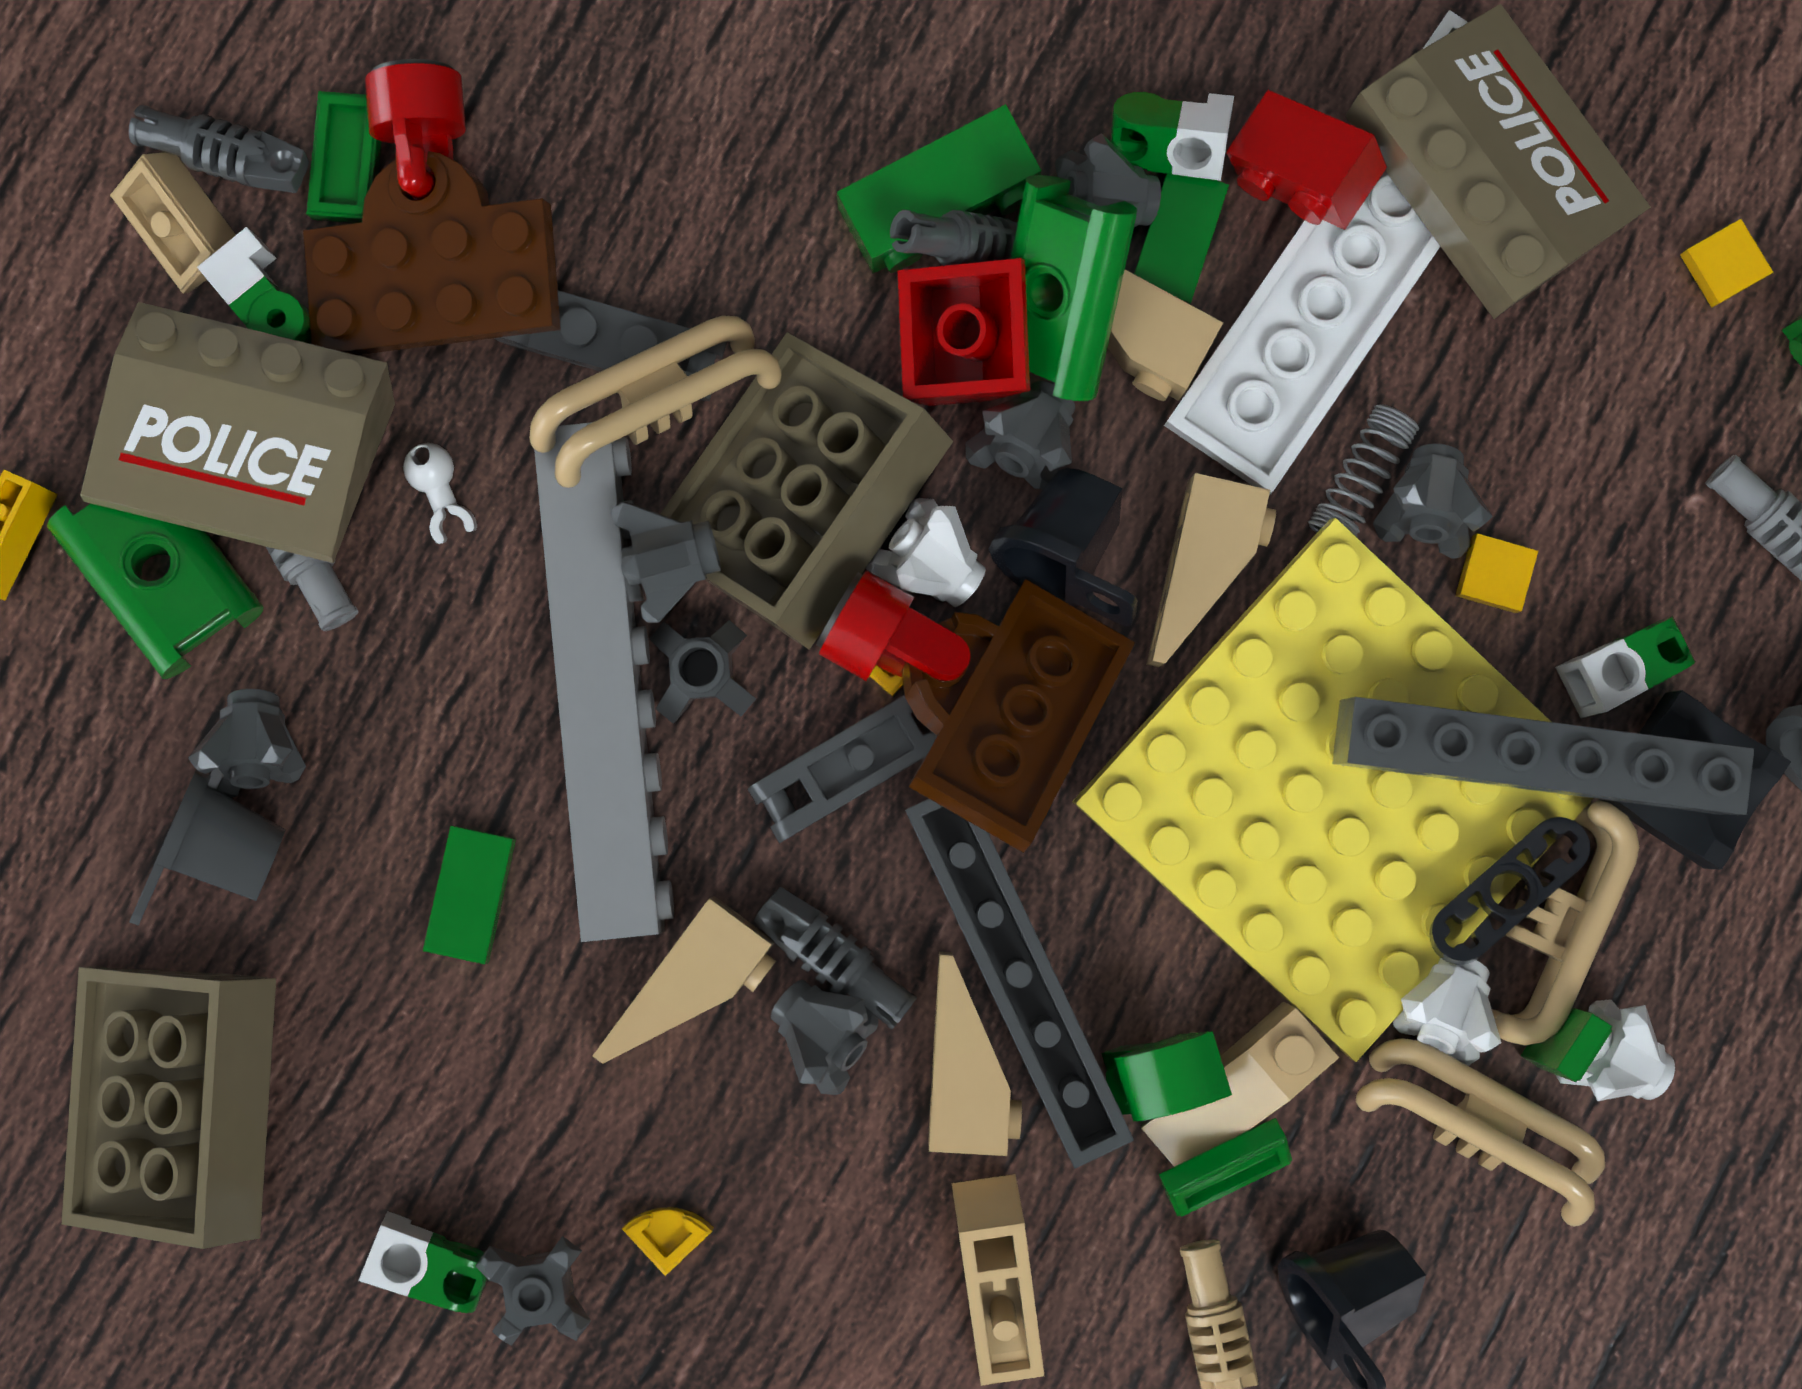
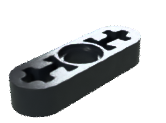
(1533, 847)

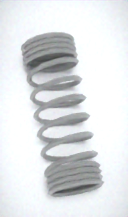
(1392, 426)

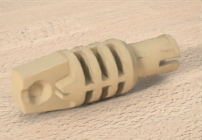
(1216, 1321)

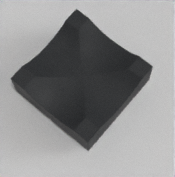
(1698, 835)

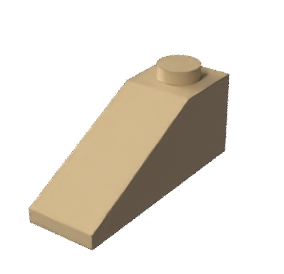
(1159, 338)
(1212, 544)
(701, 971)
(1263, 1075)
(968, 1088)
(998, 1279)

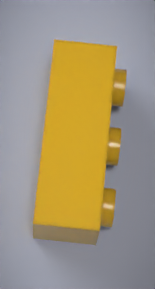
(22, 514)

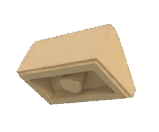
(172, 216)

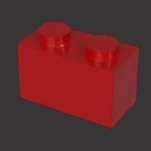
(1306, 160)

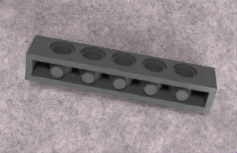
(1543, 756)

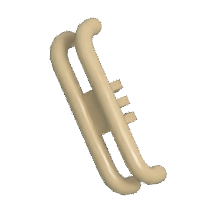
(649, 391)
(1573, 927)
(1489, 1121)

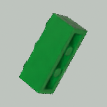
(966, 170)

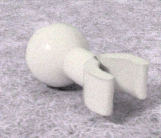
(434, 480)

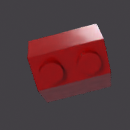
(964, 332)

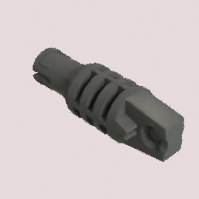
(222, 149)
(955, 236)
(805, 934)

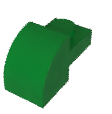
(1166, 1075)

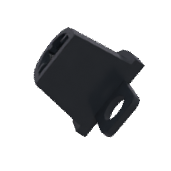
(1063, 541)
(1352, 1298)

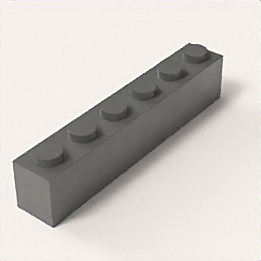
(1022, 983)

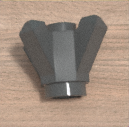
(1110, 178)
(1026, 435)
(1434, 502)
(664, 556)
(701, 670)
(248, 745)
(823, 1033)
(536, 1290)

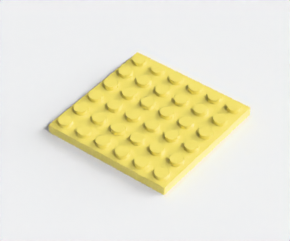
(1307, 862)

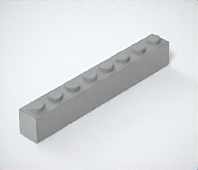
(603, 699)

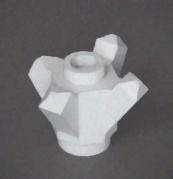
(930, 555)
(1451, 1011)
(1629, 1059)

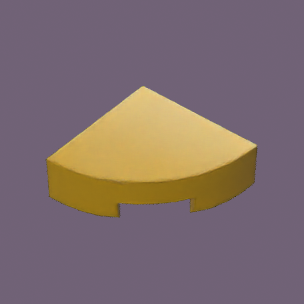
(667, 1235)

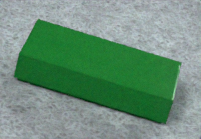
(342, 158)
(1181, 234)
(469, 895)
(1572, 1048)
(1226, 1168)

